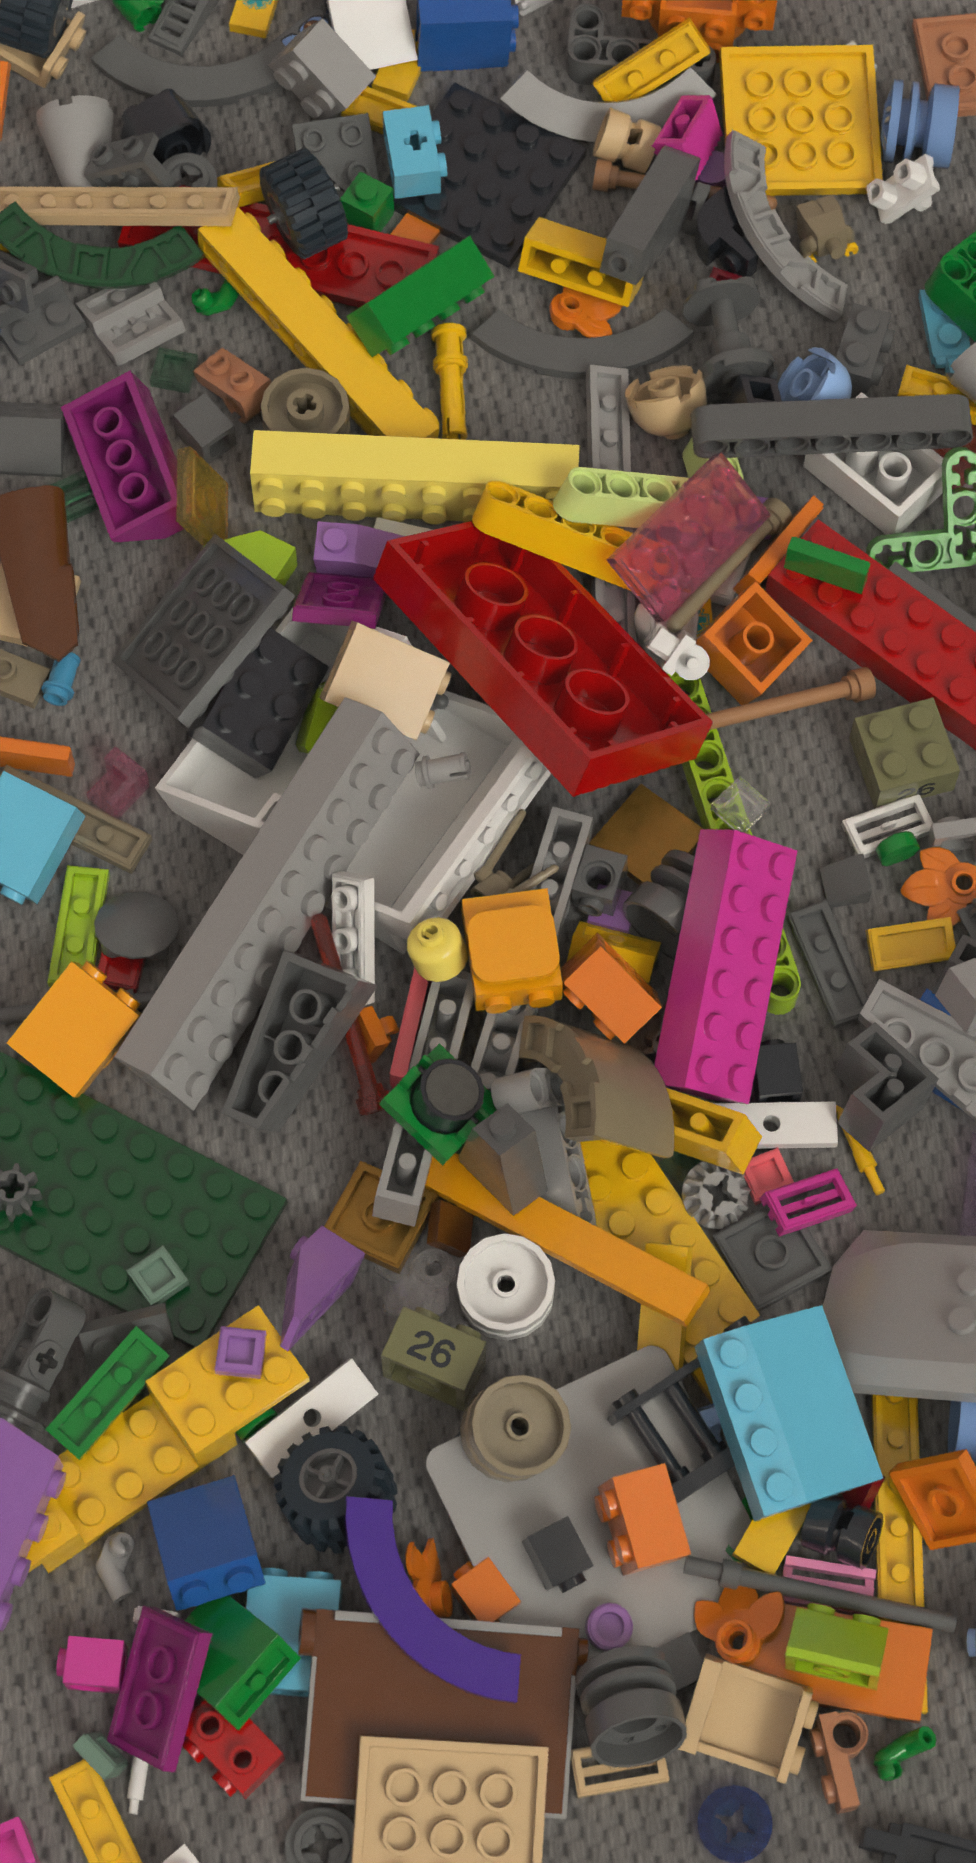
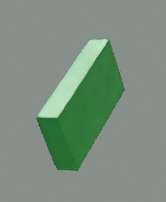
(827, 565)

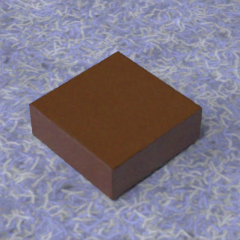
(450, 1228)

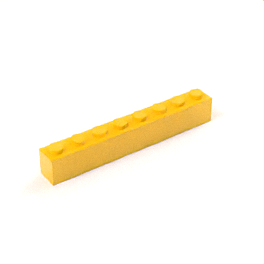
(313, 329)

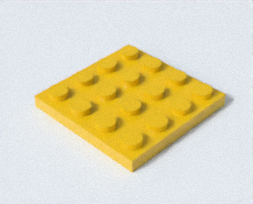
(811, 113)

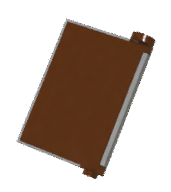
(374, 1689)

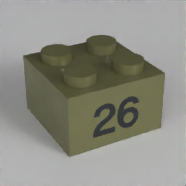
(904, 752)
(434, 1357)

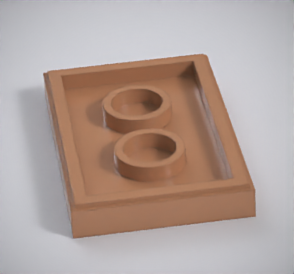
(949, 55)

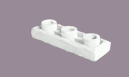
(354, 924)
(797, 1123)
(332, 1399)

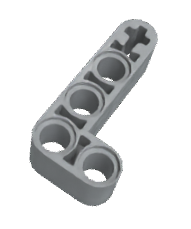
(539, 1101)

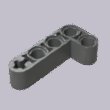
(594, 54)

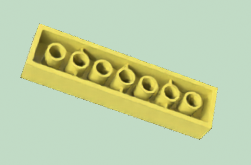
(395, 474)

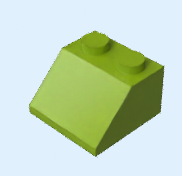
(836, 1646)

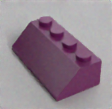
(126, 459)

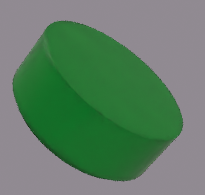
(897, 848)

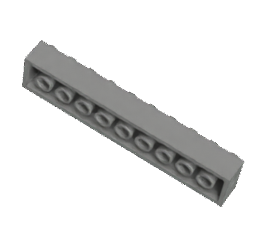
(268, 903)

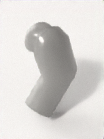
(112, 1564)

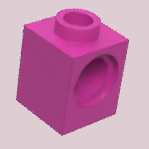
(92, 1664)

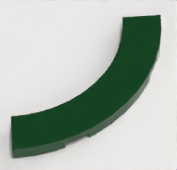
(95, 265)

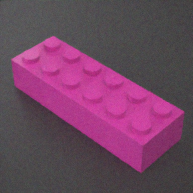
(724, 965)

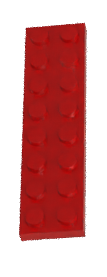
(344, 273)

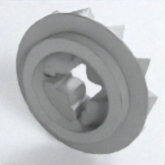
(699, 1201)

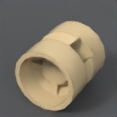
(613, 138)

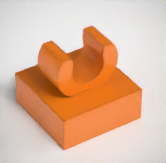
(376, 1031)

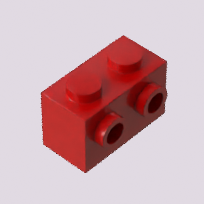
(239, 1756)

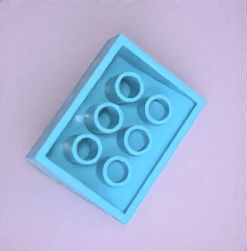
(787, 1411)

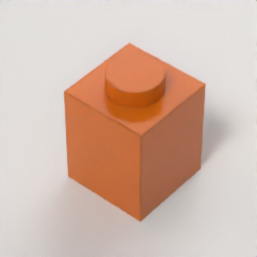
(483, 1591)

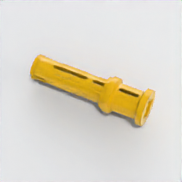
(450, 366)

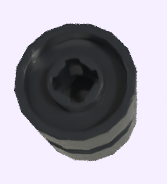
(841, 1529)

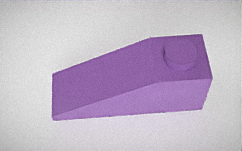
(349, 548)
(319, 1276)

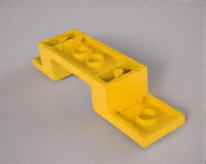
(162, 1441)

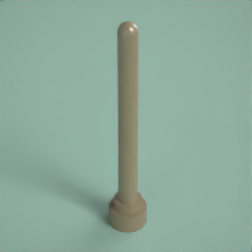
(775, 523)

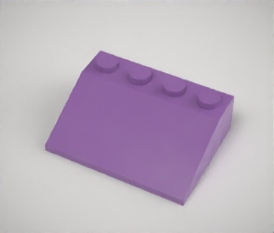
(27, 1482)

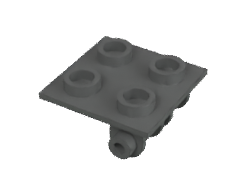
(340, 143)

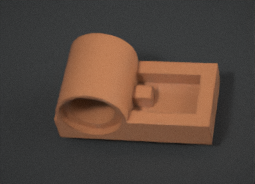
(234, 382)
(839, 1783)

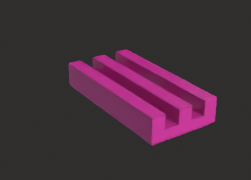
(797, 1223)

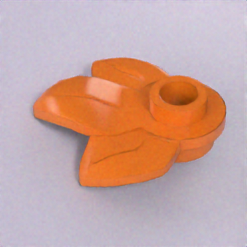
(583, 312)
(937, 886)
(427, 1578)
(739, 1614)

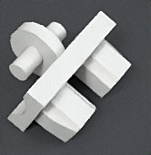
(906, 189)
(677, 652)

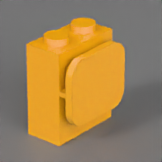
(512, 950)
(76, 1028)

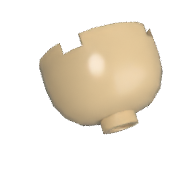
(667, 400)

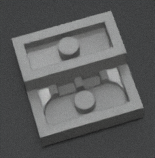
(130, 320)

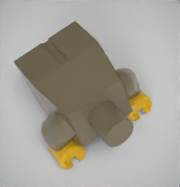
(824, 229)

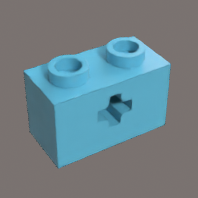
(412, 151)

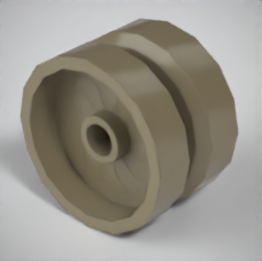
(306, 402)
(534, 1409)

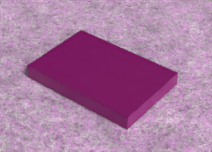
(338, 600)
(159, 1688)

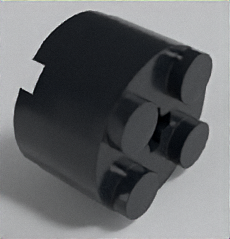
(171, 121)

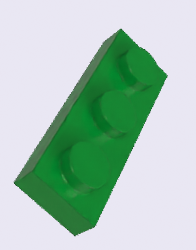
(107, 1393)

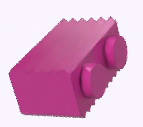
(691, 128)

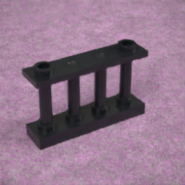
(715, 1453)

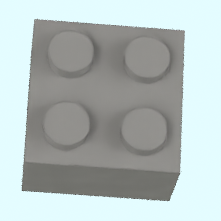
(321, 71)

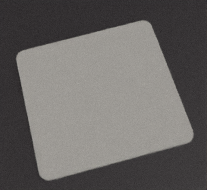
(499, 1515)

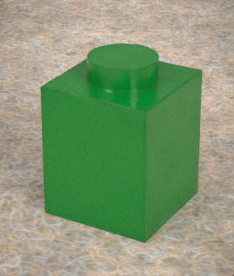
(368, 203)

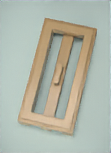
(612, 1786)

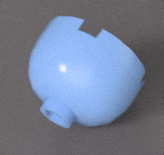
(815, 378)

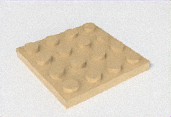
(448, 1801)

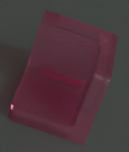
(120, 784)

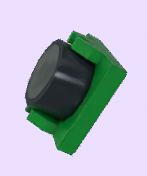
(443, 1099)

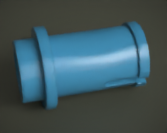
(59, 685)

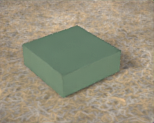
(157, 1277)
(101, 1754)

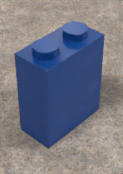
(465, 34)
(205, 1543)

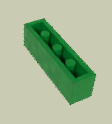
(420, 297)

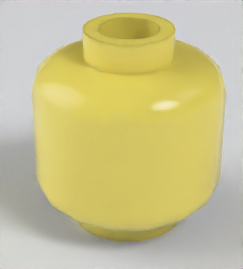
(437, 949)

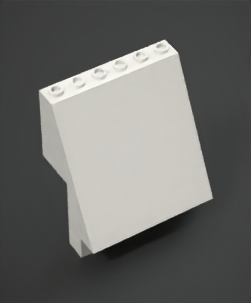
(423, 841)

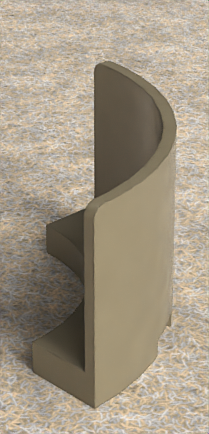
(606, 1086)

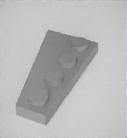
(930, 1038)

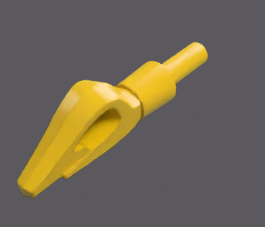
(863, 1159)

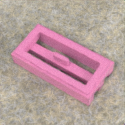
(824, 1567)

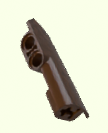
(39, 568)

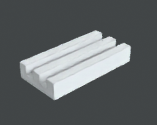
(855, 839)

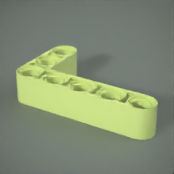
(621, 496)

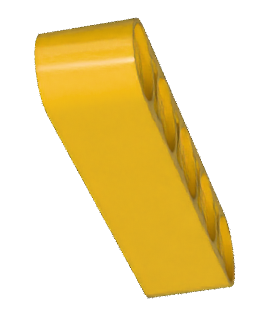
(536, 527)

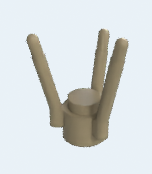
(499, 882)

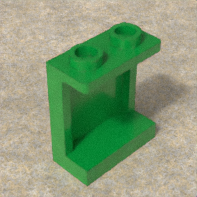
(242, 1659)

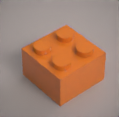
(751, 644)
(610, 989)
(642, 1520)

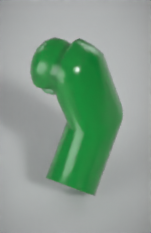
(211, 303)
(901, 1749)

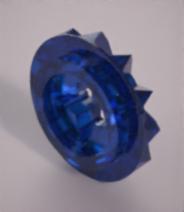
(755, 1816)

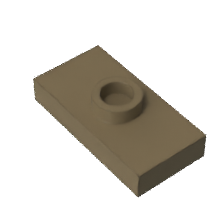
(21, 679)

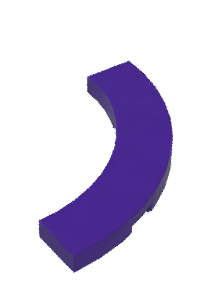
(407, 1617)

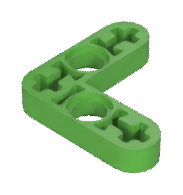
(944, 539)

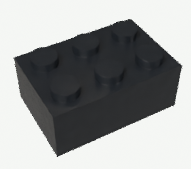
(260, 705)

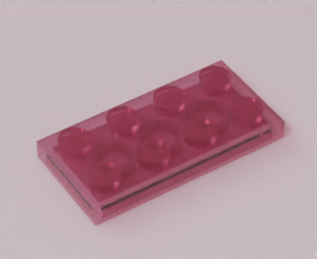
(689, 537)

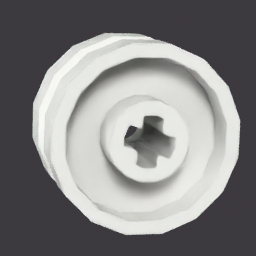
(506, 1313)

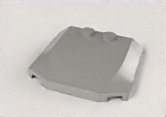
(906, 1314)

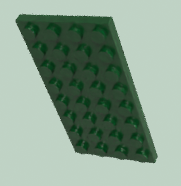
(120, 1195)

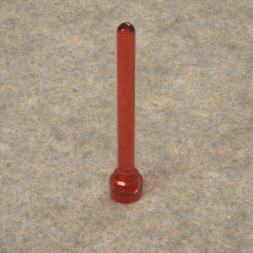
(370, 1093)

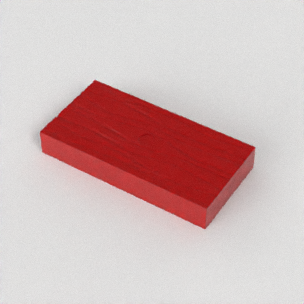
(543, 656)

